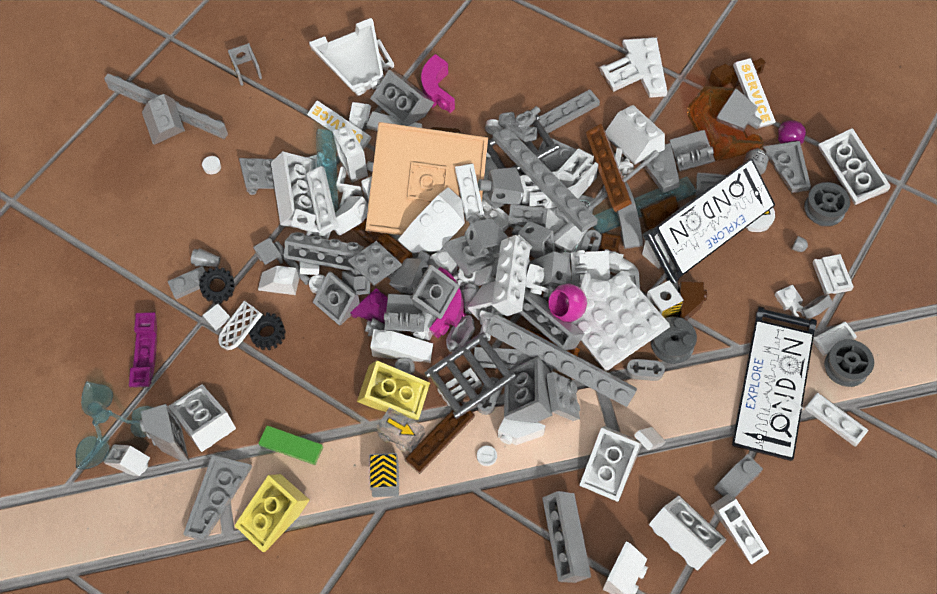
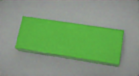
(291, 445)

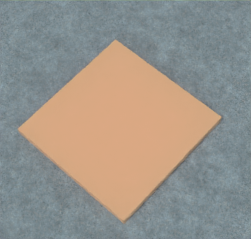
(413, 169)

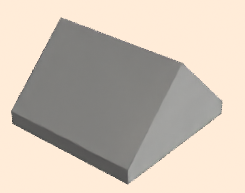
(434, 292)
(336, 299)

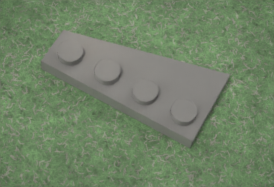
(216, 492)

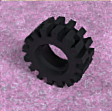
(217, 274)
(271, 340)

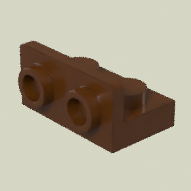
(658, 211)

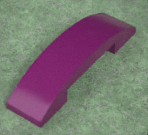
(145, 350)

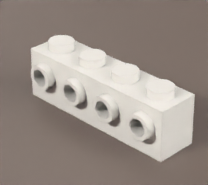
(511, 275)

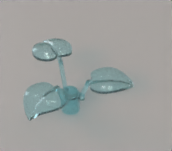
(94, 403)

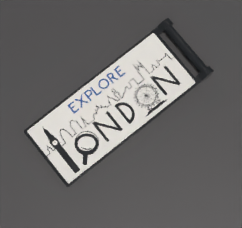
(710, 219)
(774, 370)

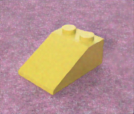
(393, 388)
(271, 511)

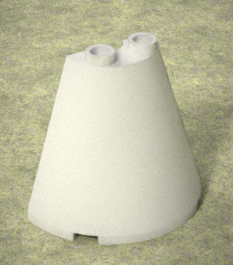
(353, 57)

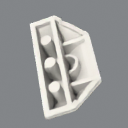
(435, 224)

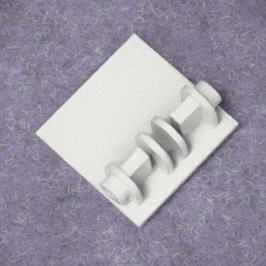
(590, 262)

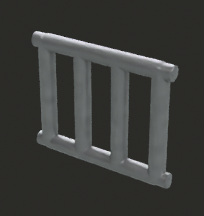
(552, 147)
(491, 387)

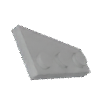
(790, 165)
(664, 170)

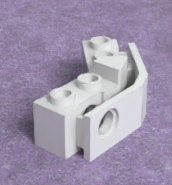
(575, 174)

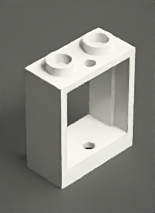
(350, 153)

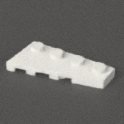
(648, 57)

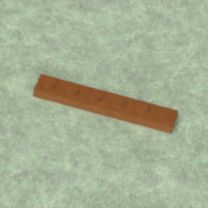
(608, 168)

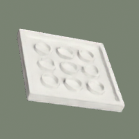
(620, 324)

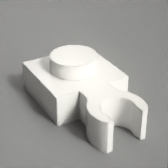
(790, 299)

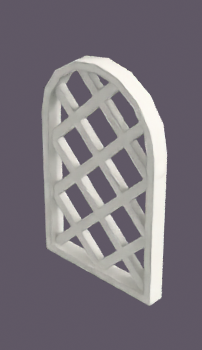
(243, 332)

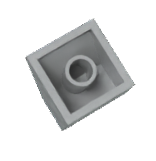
(162, 118)

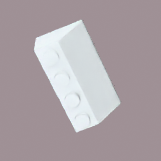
(292, 186)

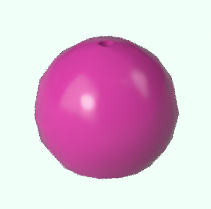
(568, 302)

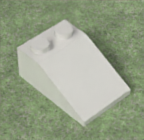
(202, 417)
(610, 463)

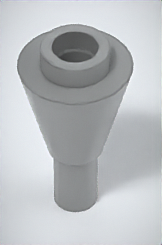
(375, 324)

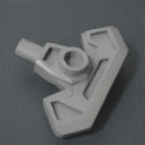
(521, 125)

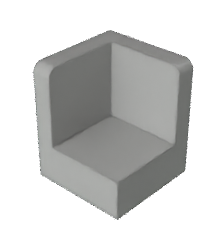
(267, 252)
(357, 283)

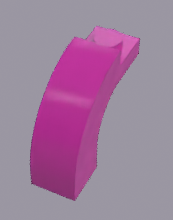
(431, 75)
(452, 314)

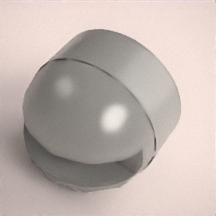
(800, 244)

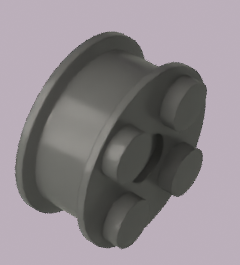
(827, 204)
(676, 342)
(849, 363)

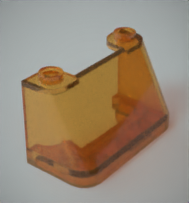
(725, 140)

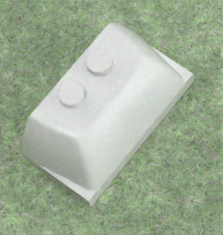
(854, 166)

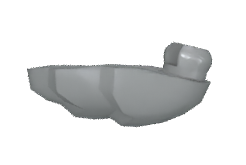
(461, 334)

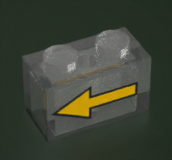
(400, 430)

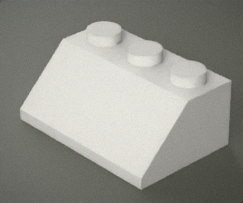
(635, 135)
(687, 532)

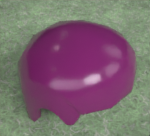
(791, 132)

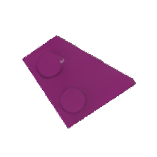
(372, 307)

